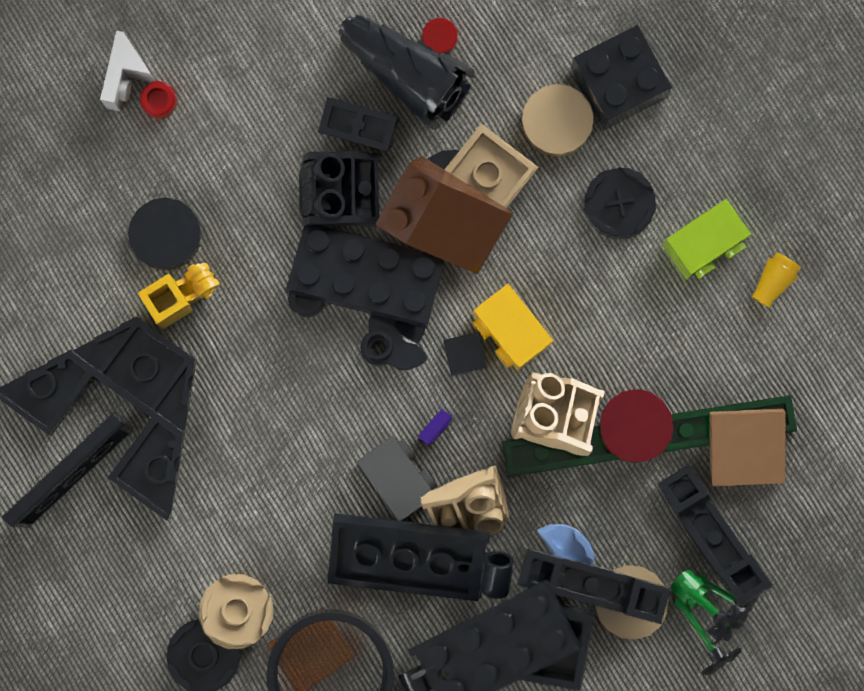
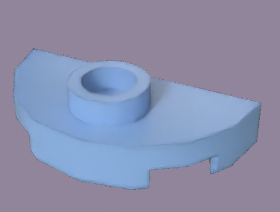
(567, 543)

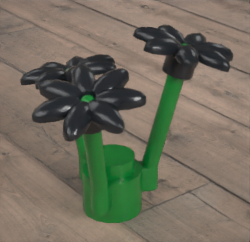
(692, 592)

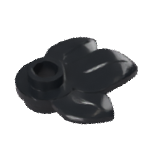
(399, 340)

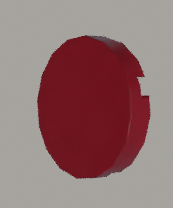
(636, 426)

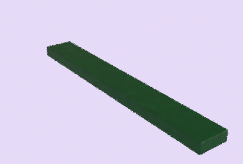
(689, 431)

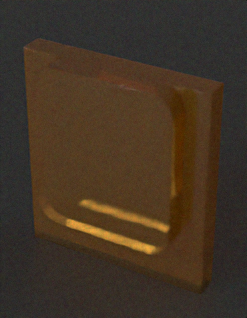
(314, 653)

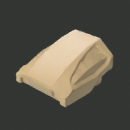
(557, 413)
(470, 502)

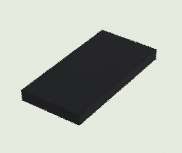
(68, 472)

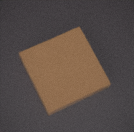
(747, 447)

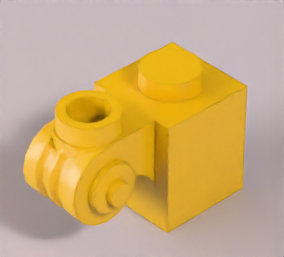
(172, 299)

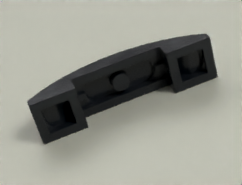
(713, 536)
(595, 585)

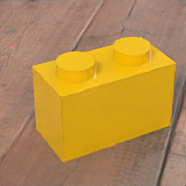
(511, 328)

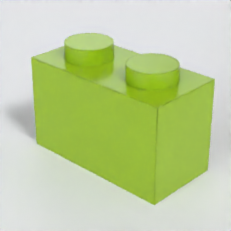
(706, 240)

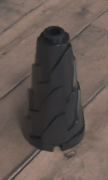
(416, 74)

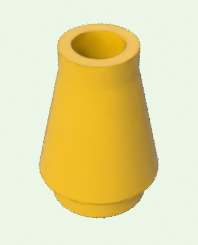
(775, 279)

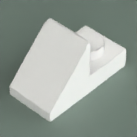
(122, 64)

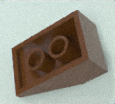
(443, 216)

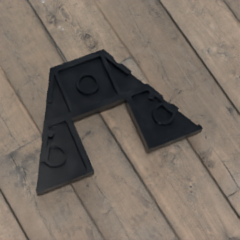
(142, 370)

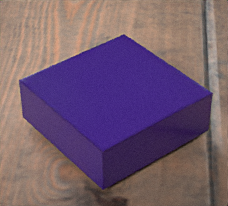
(435, 428)

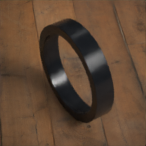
(326, 615)

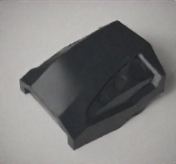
(339, 188)

